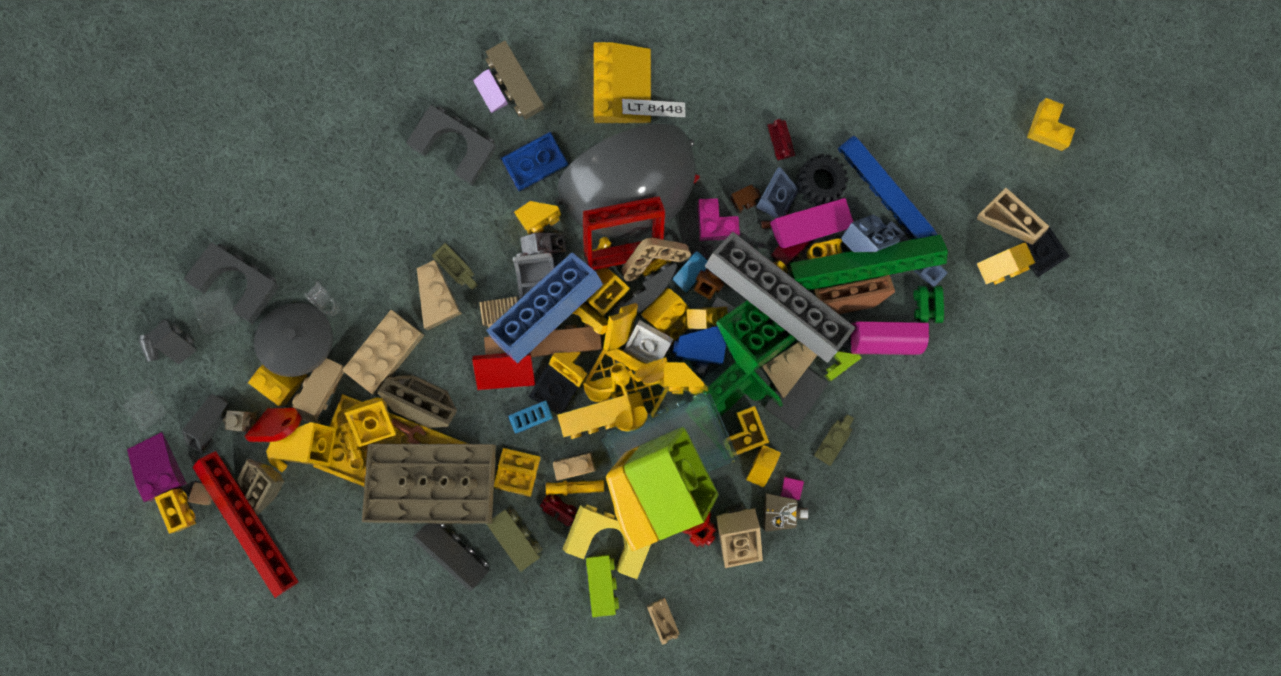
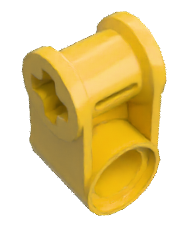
(826, 248)

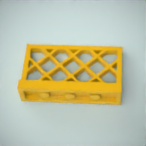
(633, 364)

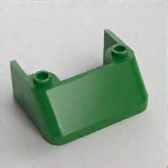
(735, 384)

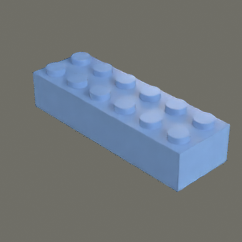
(544, 307)

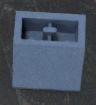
(869, 235)

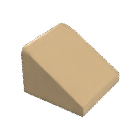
(199, 495)

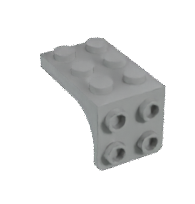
(532, 269)

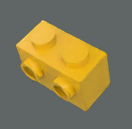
(175, 510)

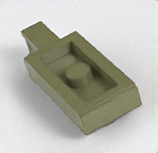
(454, 266)
(834, 440)

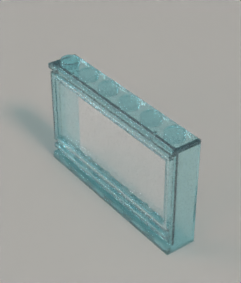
(696, 416)

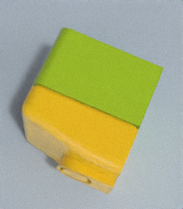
(660, 489)

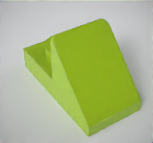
(844, 360)

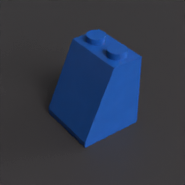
(701, 346)

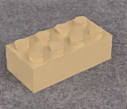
(383, 352)

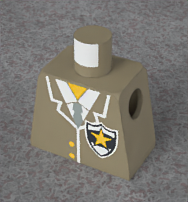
(781, 513)

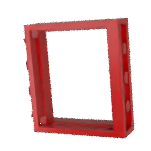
(619, 215)

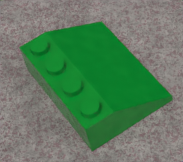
(752, 336)

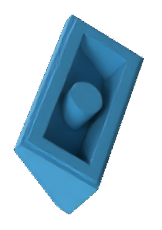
(688, 273)

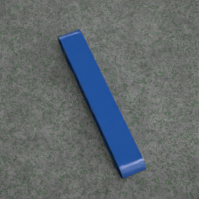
(886, 189)

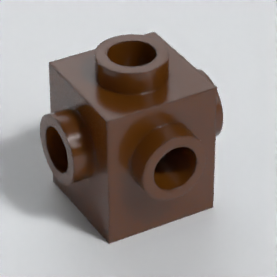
(708, 283)

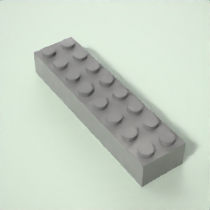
(779, 297)

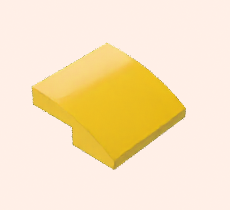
(620, 327)
(516, 472)

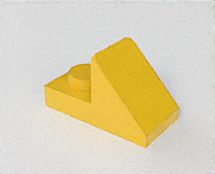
(565, 364)

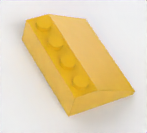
(620, 74)

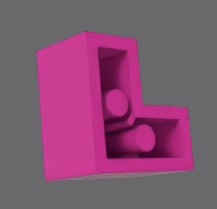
(711, 225)

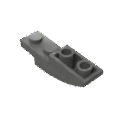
(653, 286)

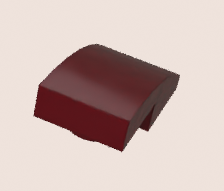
(789, 254)

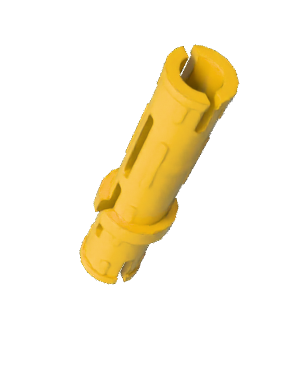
(574, 487)

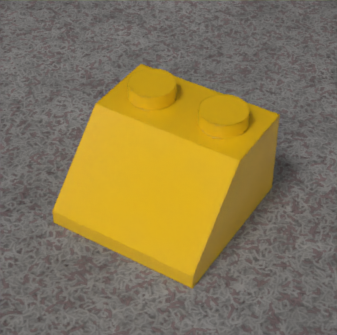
(275, 387)

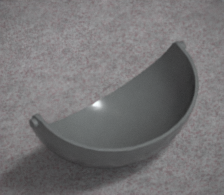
(631, 168)

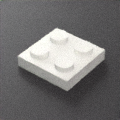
(648, 343)

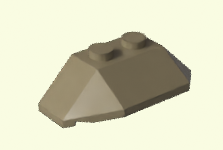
(418, 400)
(259, 484)

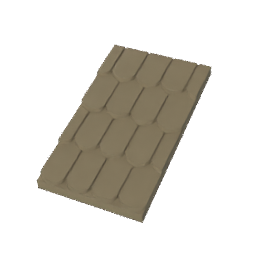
(429, 483)

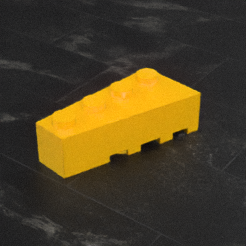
(596, 415)

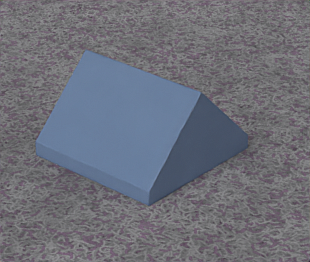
(778, 195)

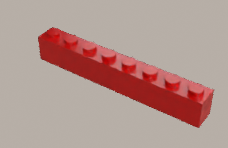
(245, 524)

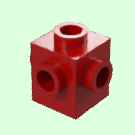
(707, 540)

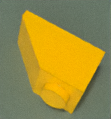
(763, 465)

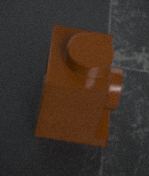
(745, 198)

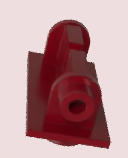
(781, 139)
(553, 504)

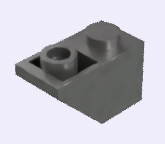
(551, 242)

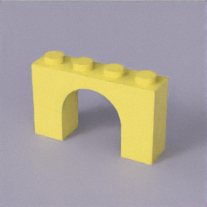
(587, 524)

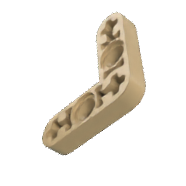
(650, 249)

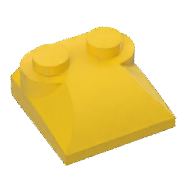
(370, 421)

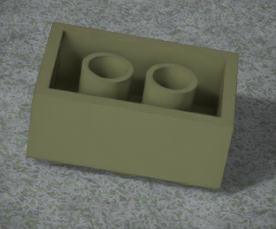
(515, 538)

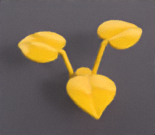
(602, 389)

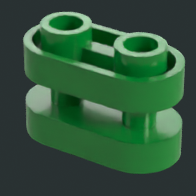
(923, 313)

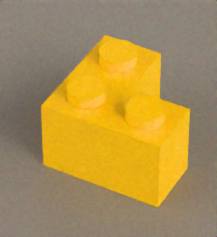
(1046, 127)
(1009, 262)
(752, 431)

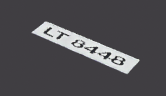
(653, 108)

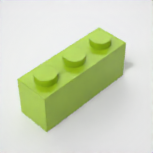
(602, 585)

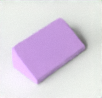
(490, 91)

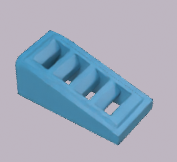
(515, 421)

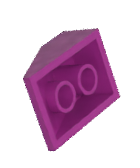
(154, 468)

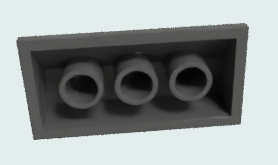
(452, 554)

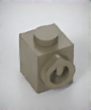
(239, 420)

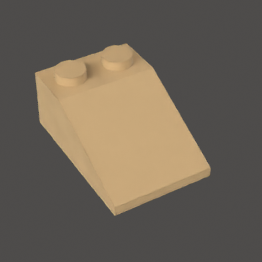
(740, 537)

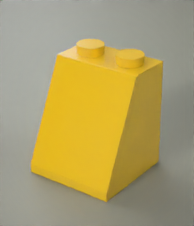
(306, 445)

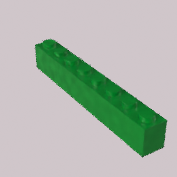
(864, 265)

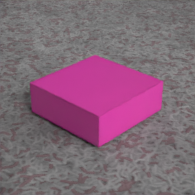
(792, 488)

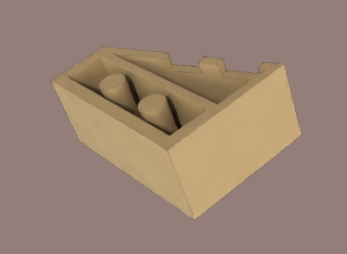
(1013, 217)
(435, 295)
(318, 390)

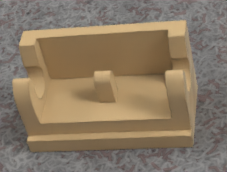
(663, 620)

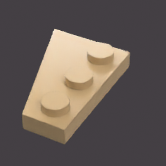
(789, 367)

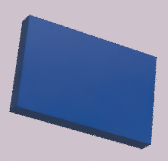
(534, 161)

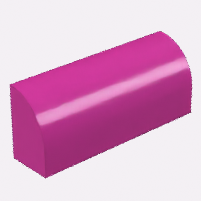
(812, 223)
(889, 338)

